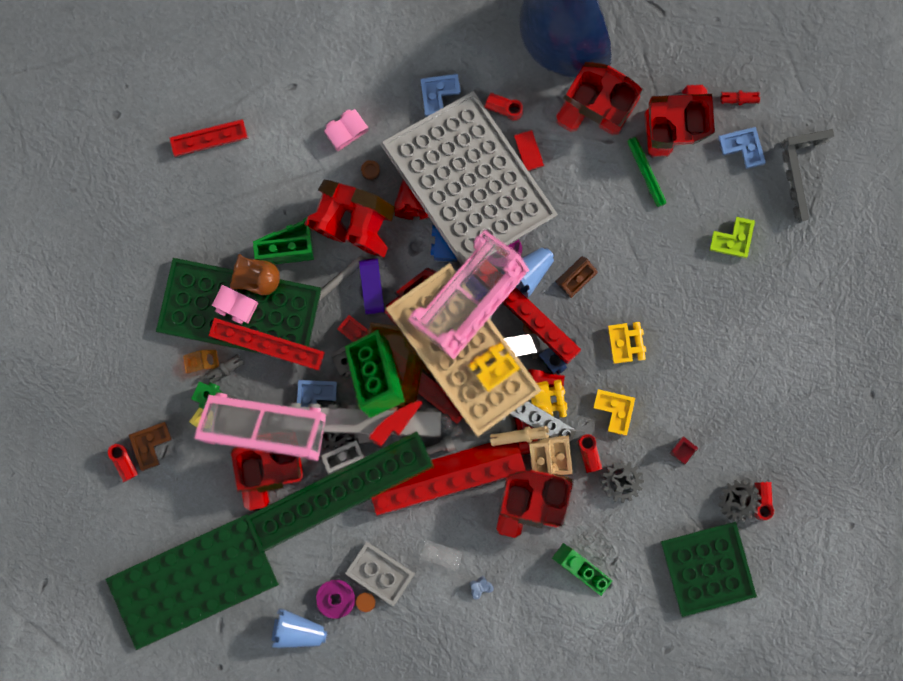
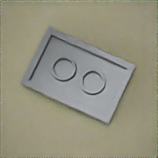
(380, 573)

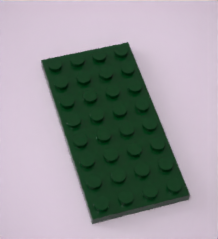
(194, 286)
(191, 582)

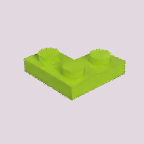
(737, 243)

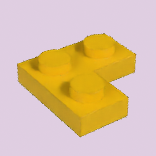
(620, 407)

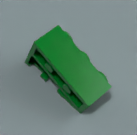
(286, 246)

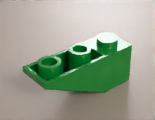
(582, 569)

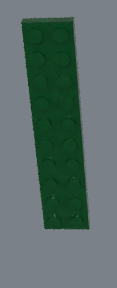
(339, 492)

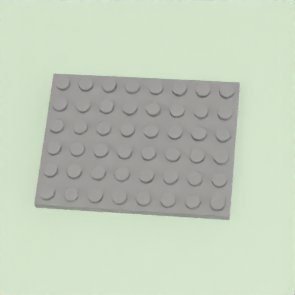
(468, 177)

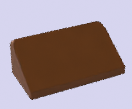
(576, 276)

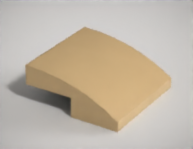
(551, 455)

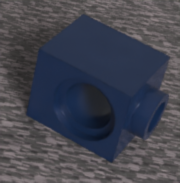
(545, 356)

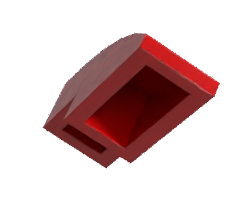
(394, 423)

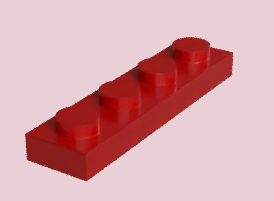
(208, 138)

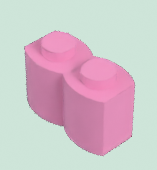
(346, 129)
(234, 304)

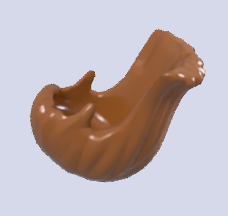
(255, 276)

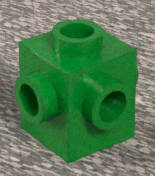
(203, 391)

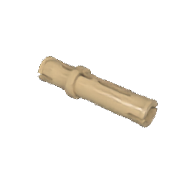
(528, 434)

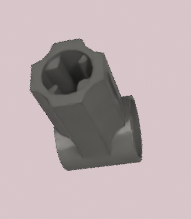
(507, 425)

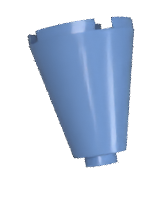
(538, 264)
(296, 631)

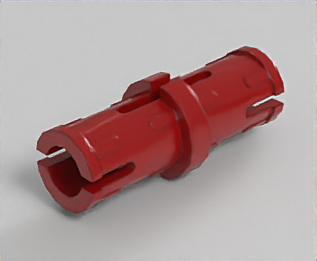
(740, 97)

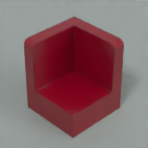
(683, 450)

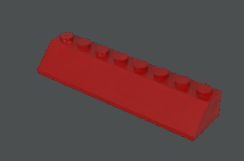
(452, 475)

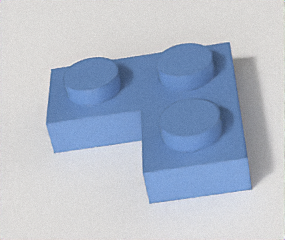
(435, 88)
(746, 142)
(312, 391)

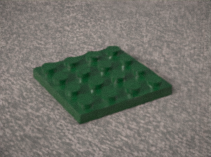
(708, 569)

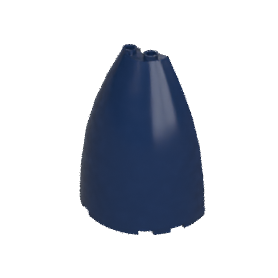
(565, 34)

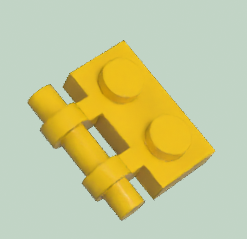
(620, 342)
(498, 371)
(543, 400)

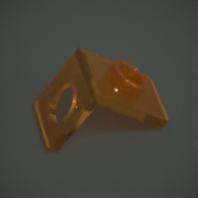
(198, 361)

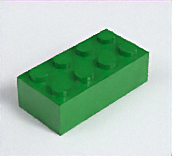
(374, 374)

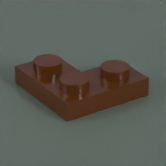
(144, 443)

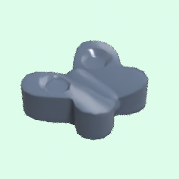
(480, 586)

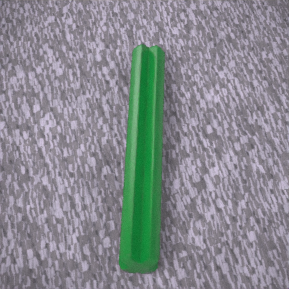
(646, 172)

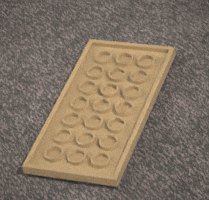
(459, 382)

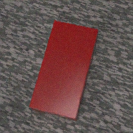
(528, 150)

